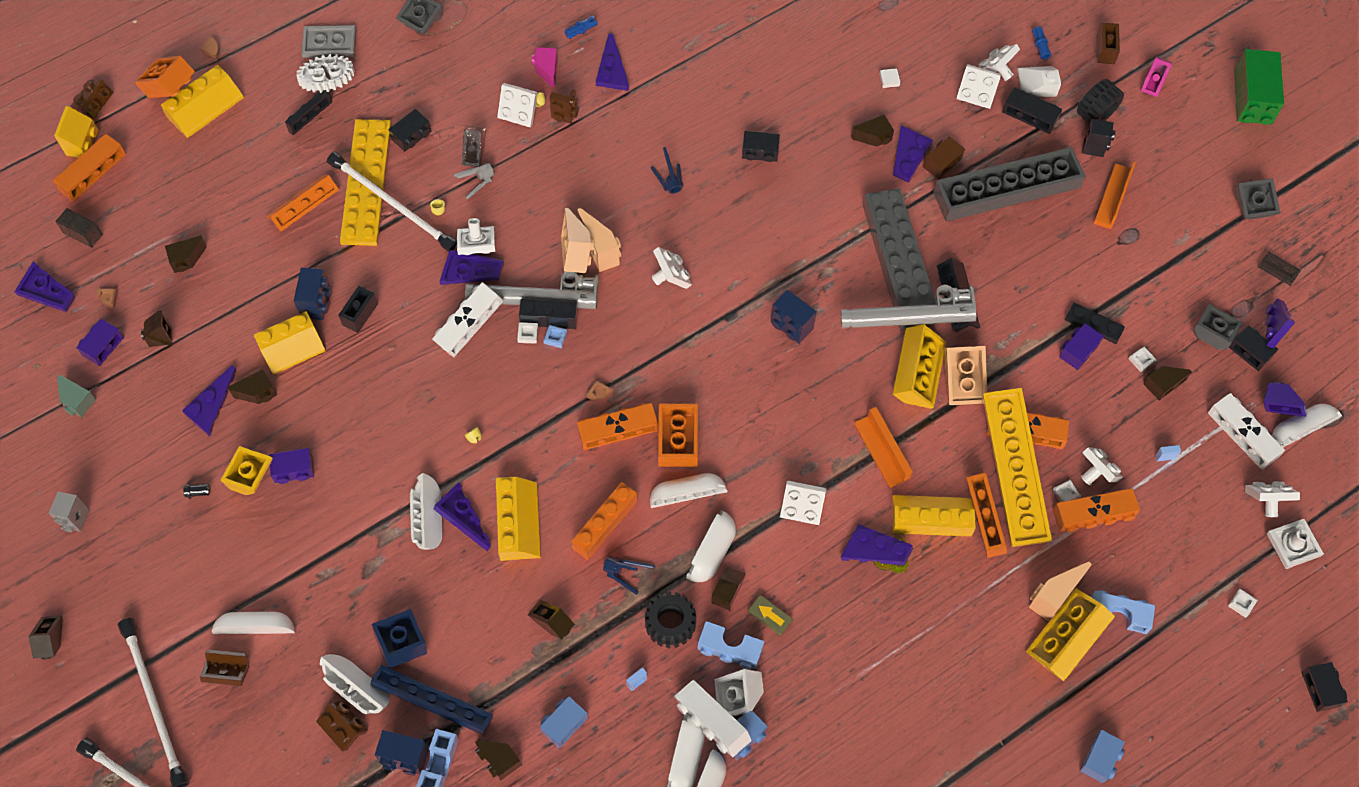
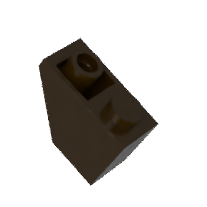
(499, 756)

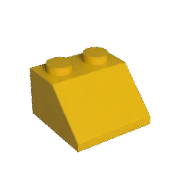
(75, 132)
(246, 471)

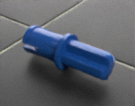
(580, 27)
(1041, 43)

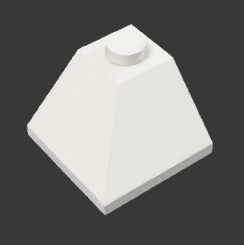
(1039, 81)
(739, 691)

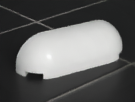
(1300, 426)
(686, 489)
(425, 521)
(713, 548)
(253, 623)
(353, 684)
(686, 754)
(714, 771)

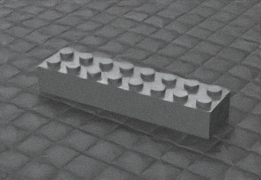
(1008, 184)
(897, 250)

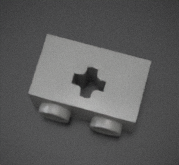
(69, 512)

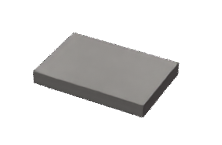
(329, 40)

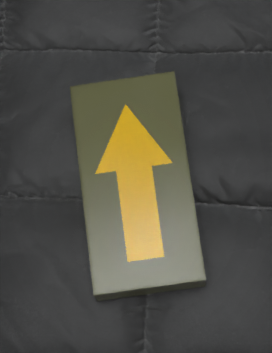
(770, 615)

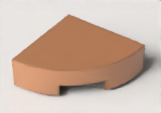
(211, 48)
(107, 296)
(599, 391)

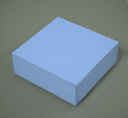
(555, 336)
(1168, 453)
(636, 679)

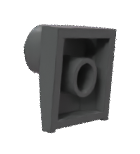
(420, 14)
(1257, 199)
(1217, 328)

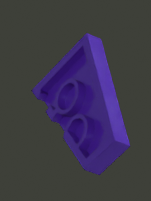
(470, 269)

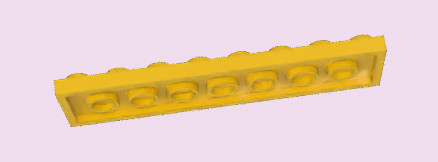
(361, 205)
(1016, 467)

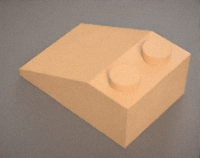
(575, 244)
(606, 246)
(965, 374)
(1051, 596)

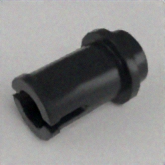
(196, 490)

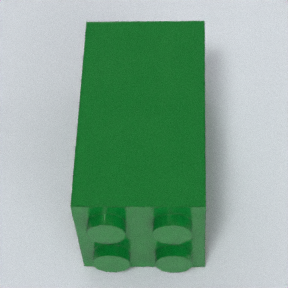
(1259, 86)

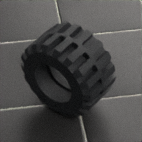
(1100, 101)
(670, 603)

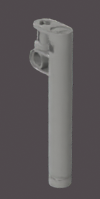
(582, 290)
(958, 307)

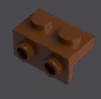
(92, 97)
(564, 107)
(224, 667)
(341, 724)

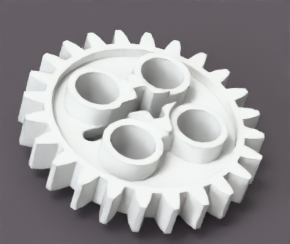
(314, 78)

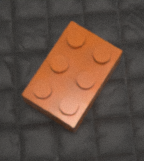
(165, 77)
(678, 435)

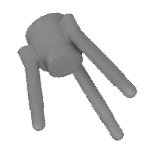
(483, 172)

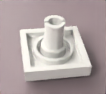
(999, 59)
(978, 86)
(517, 104)
(475, 238)
(671, 269)
(1100, 466)
(1272, 494)
(803, 502)
(1295, 543)

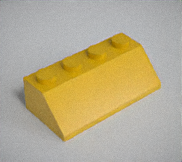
(202, 101)
(919, 367)
(932, 515)
(517, 518)
(1070, 634)

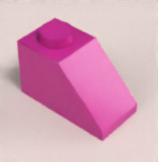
(546, 64)
(1156, 76)

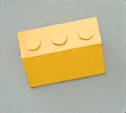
(289, 342)

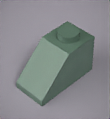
(74, 397)

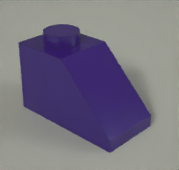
(1283, 400)

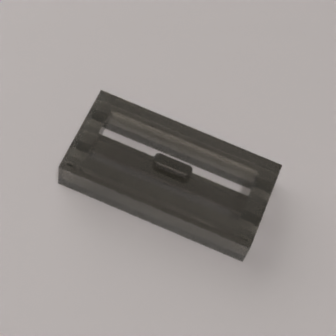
(1278, 270)

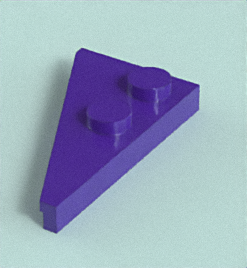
(611, 71)
(206, 406)
(459, 512)

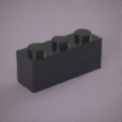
(1032, 110)
(548, 312)

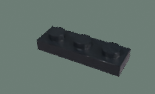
(308, 112)
(1109, 329)

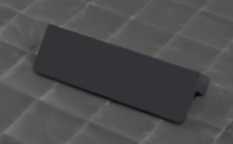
(953, 274)

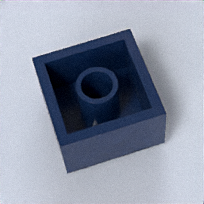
(312, 293)
(793, 316)
(399, 638)
(401, 753)

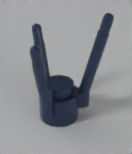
(674, 183)
(615, 565)

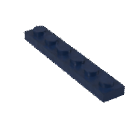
(432, 699)

